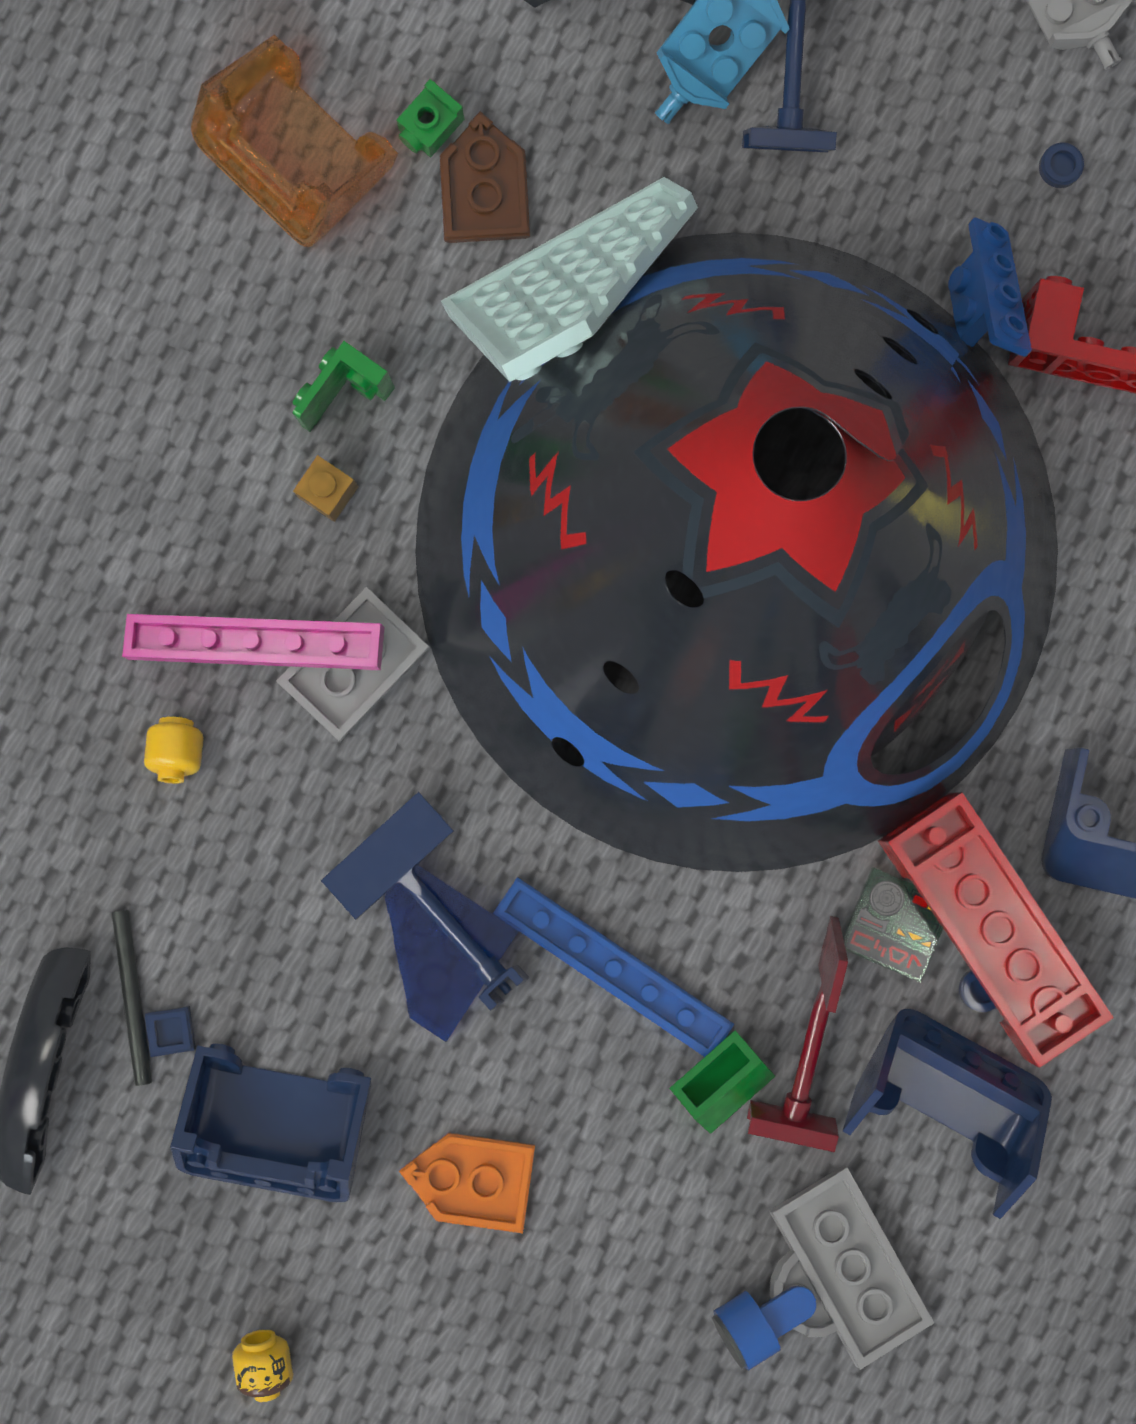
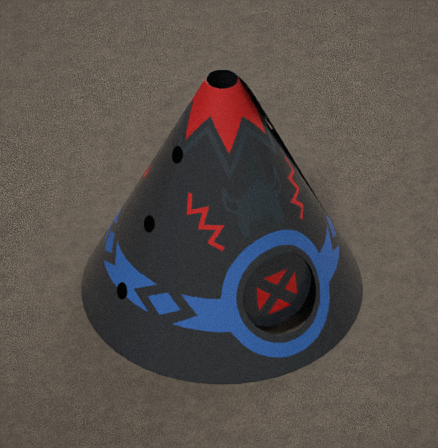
(819, 615)

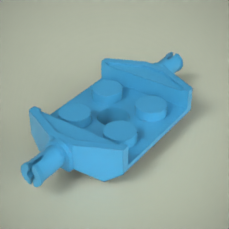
(708, 71)

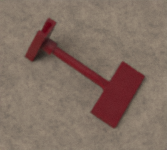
(793, 1121)

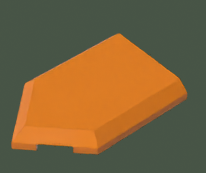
(474, 1181)

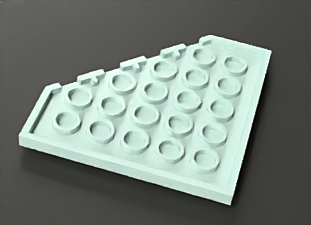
(570, 284)

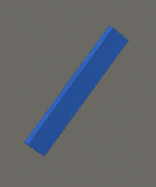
(613, 968)

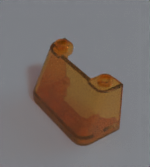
(284, 144)

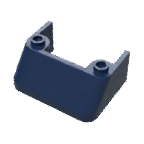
(1078, 838)
(966, 1091)

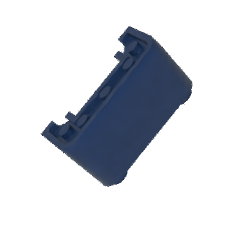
(270, 1126)

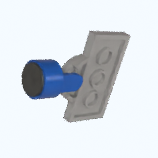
(831, 1281)

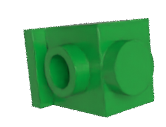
(429, 136)

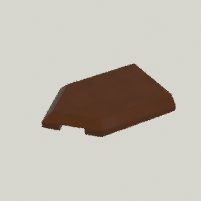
(484, 186)

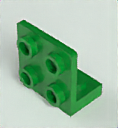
(337, 368)

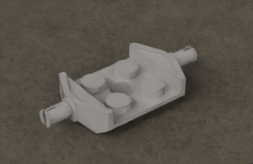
(1080, 24)

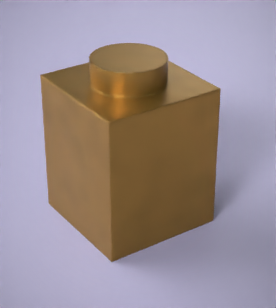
(325, 488)

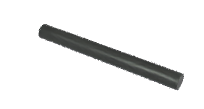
(131, 997)

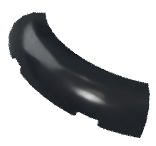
(36, 1063)

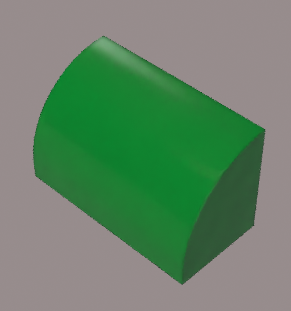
(722, 1082)

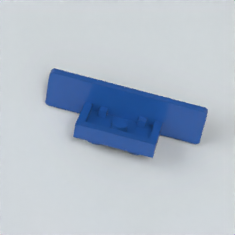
(988, 292)

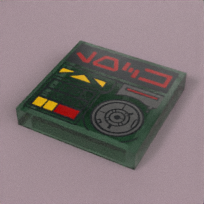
(893, 926)

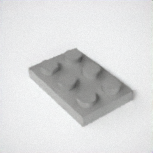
(345, 696)

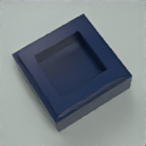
(170, 1031)

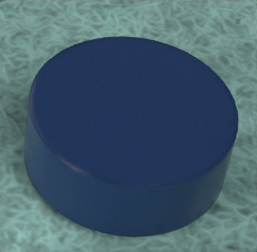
(1061, 165)
(973, 993)

